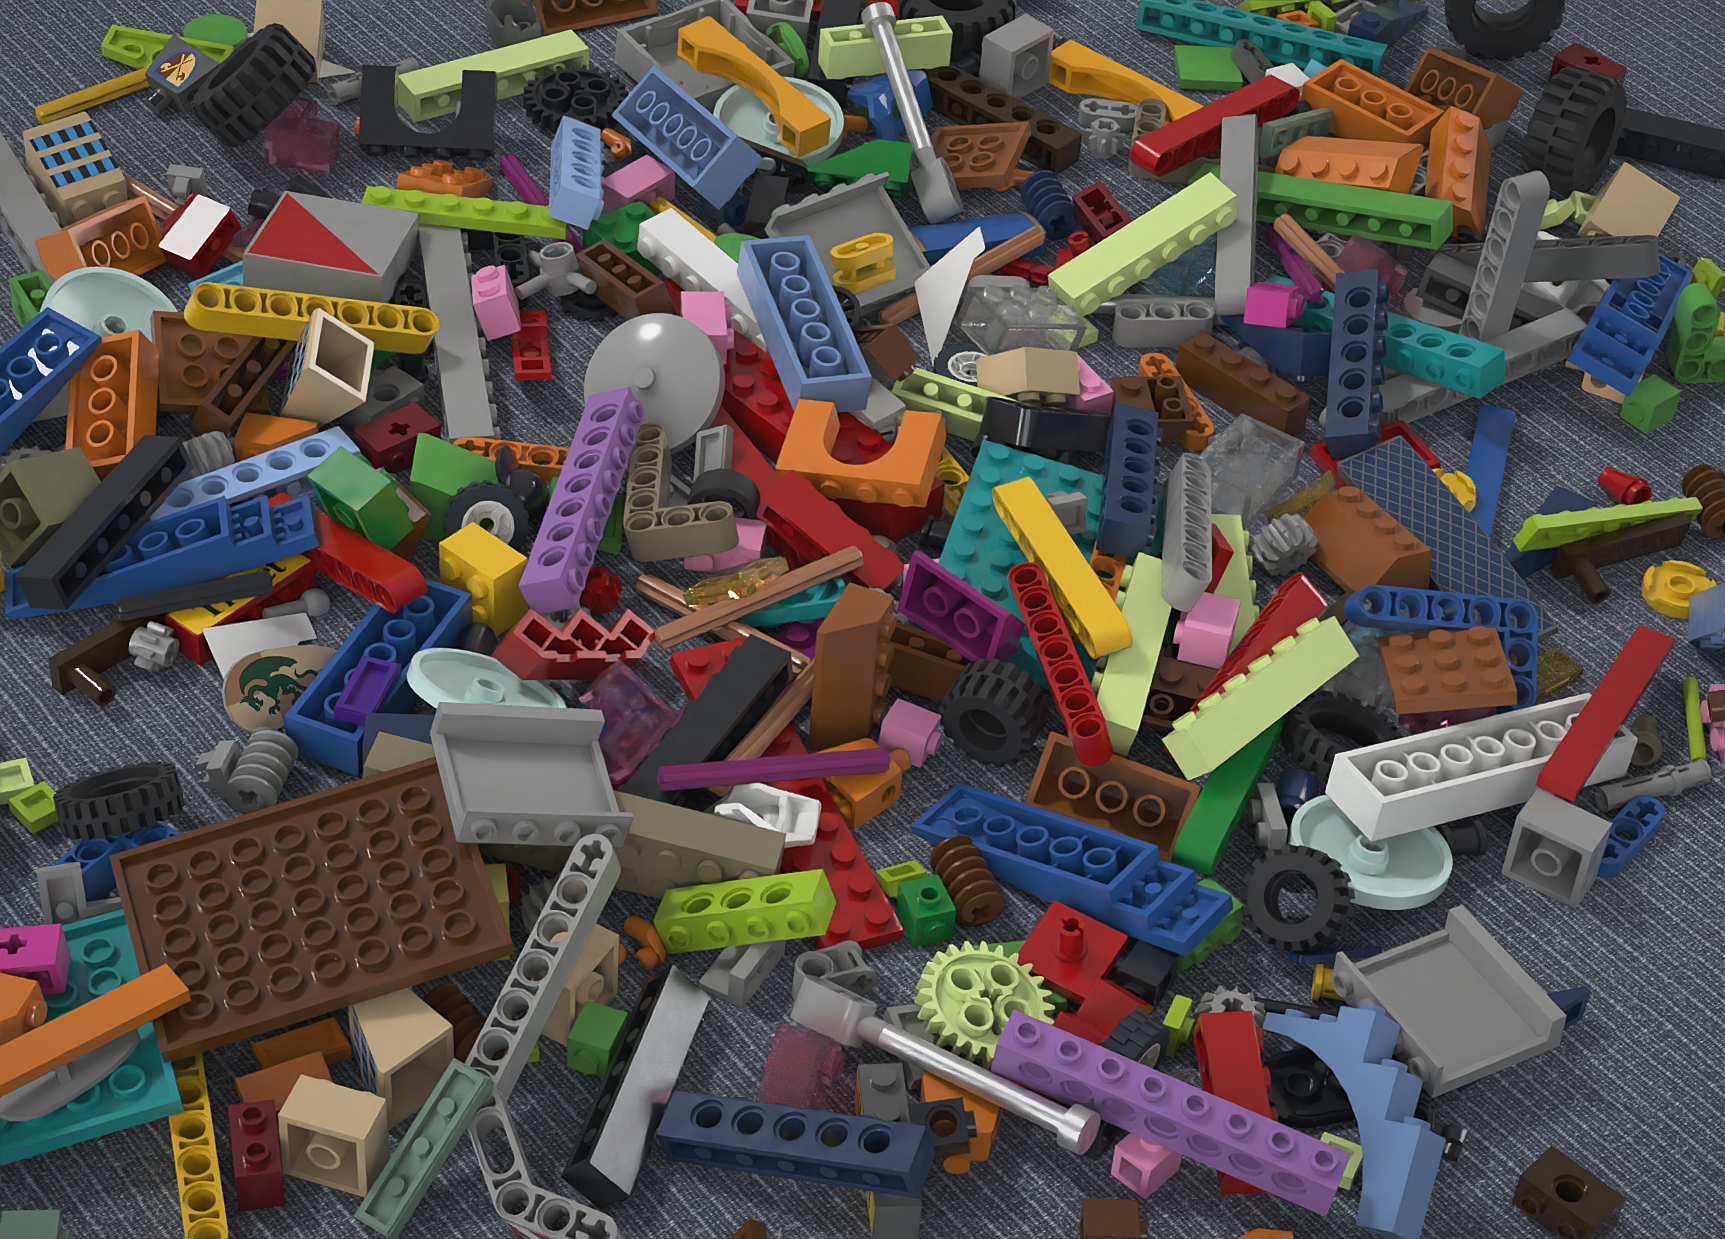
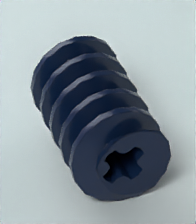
(1049, 204)

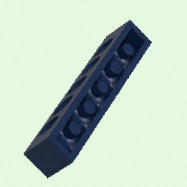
(1356, 363)
(1129, 482)
(797, 1143)

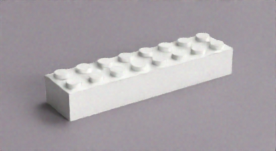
(1460, 769)

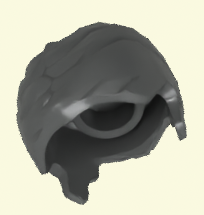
(513, 22)

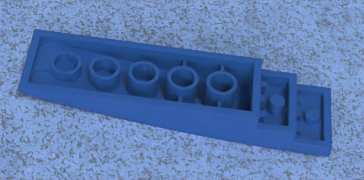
(1629, 326)
(36, 368)
(191, 549)
(1081, 867)

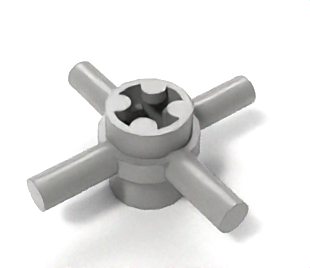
(557, 272)

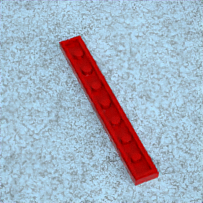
(1605, 713)

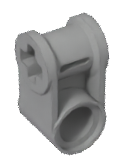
(837, 967)

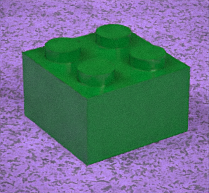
(622, 230)
(361, 498)

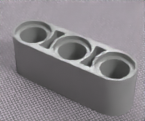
(1160, 322)

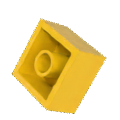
(489, 571)

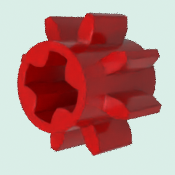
(600, 591)

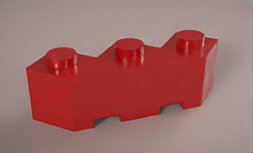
(576, 650)
(1098, 1015)

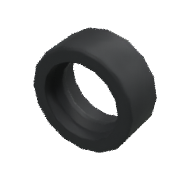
(727, 483)

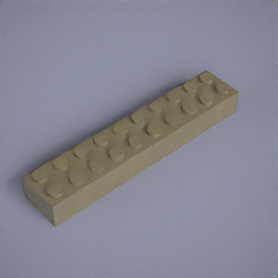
(663, 845)

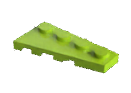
(141, 47)

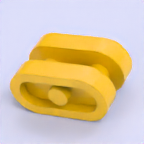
(863, 262)

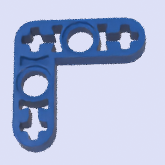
(1619, 851)

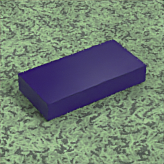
(367, 690)

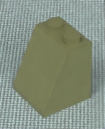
(39, 498)

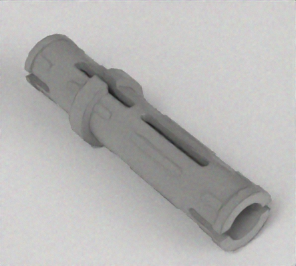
(351, 87)
(1667, 781)

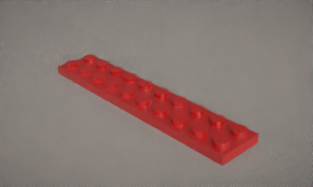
(861, 906)

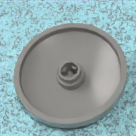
(668, 369)

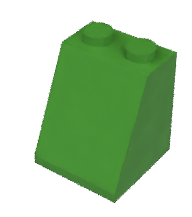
(438, 474)

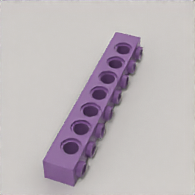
(581, 502)
(1170, 1112)

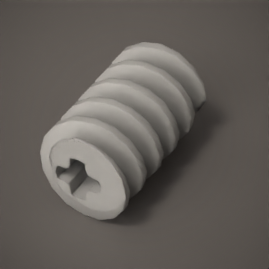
(261, 770)

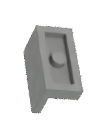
(741, 971)

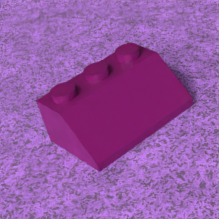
(958, 612)

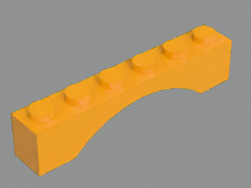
(715, 51)
(1090, 73)

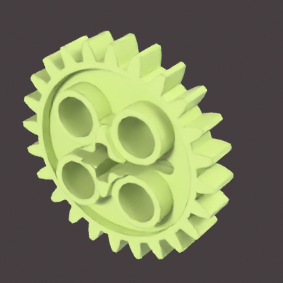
(973, 996)

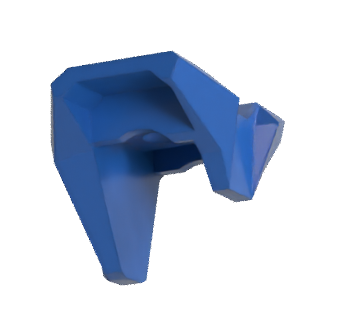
(880, 101)

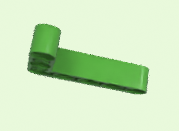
(1691, 343)

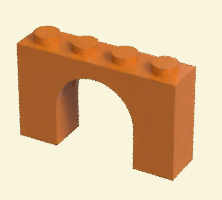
(897, 478)

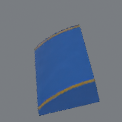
(941, 238)

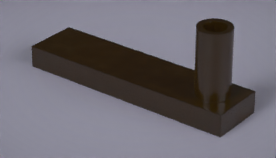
(1587, 554)
(85, 660)

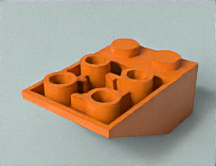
(443, 179)

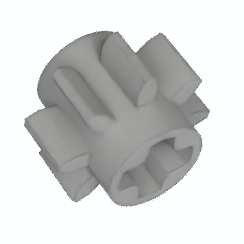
(1104, 138)
(153, 646)

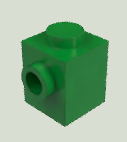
(925, 910)

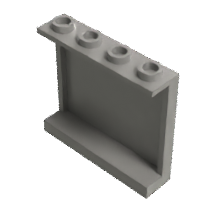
(850, 214)
(525, 774)
(1457, 1002)

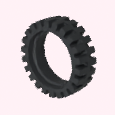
(1336, 715)
(118, 800)

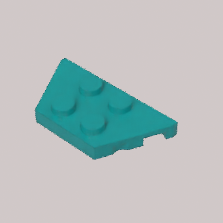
(801, 607)

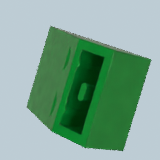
(873, 158)

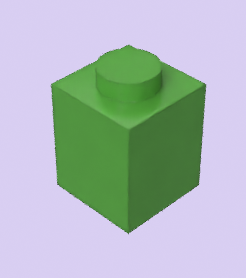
(1650, 404)
(595, 1038)

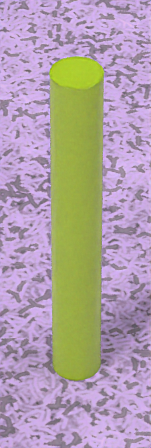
(1694, 719)

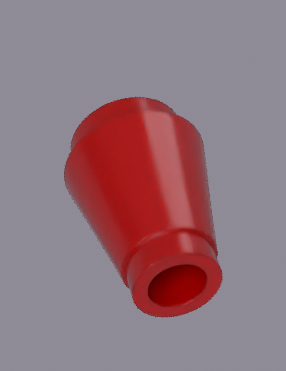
(1624, 487)

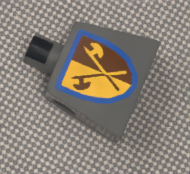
(177, 75)

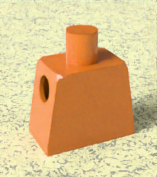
(867, 795)
(986, 1116)

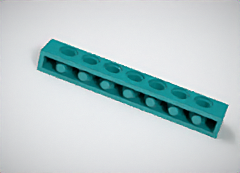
(1276, 38)
(1422, 349)

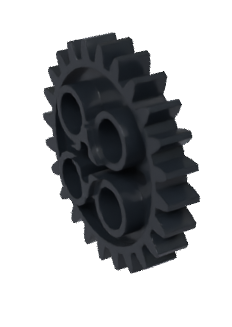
(575, 94)

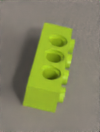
(745, 911)

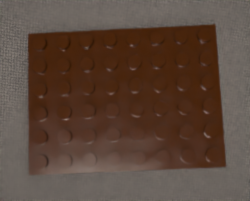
(308, 907)

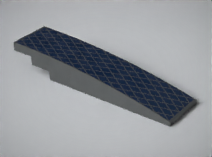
(1461, 551)

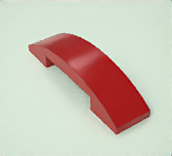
(530, 348)

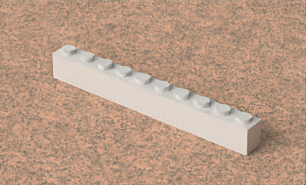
(702, 266)

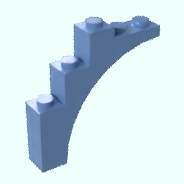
(1396, 1148)

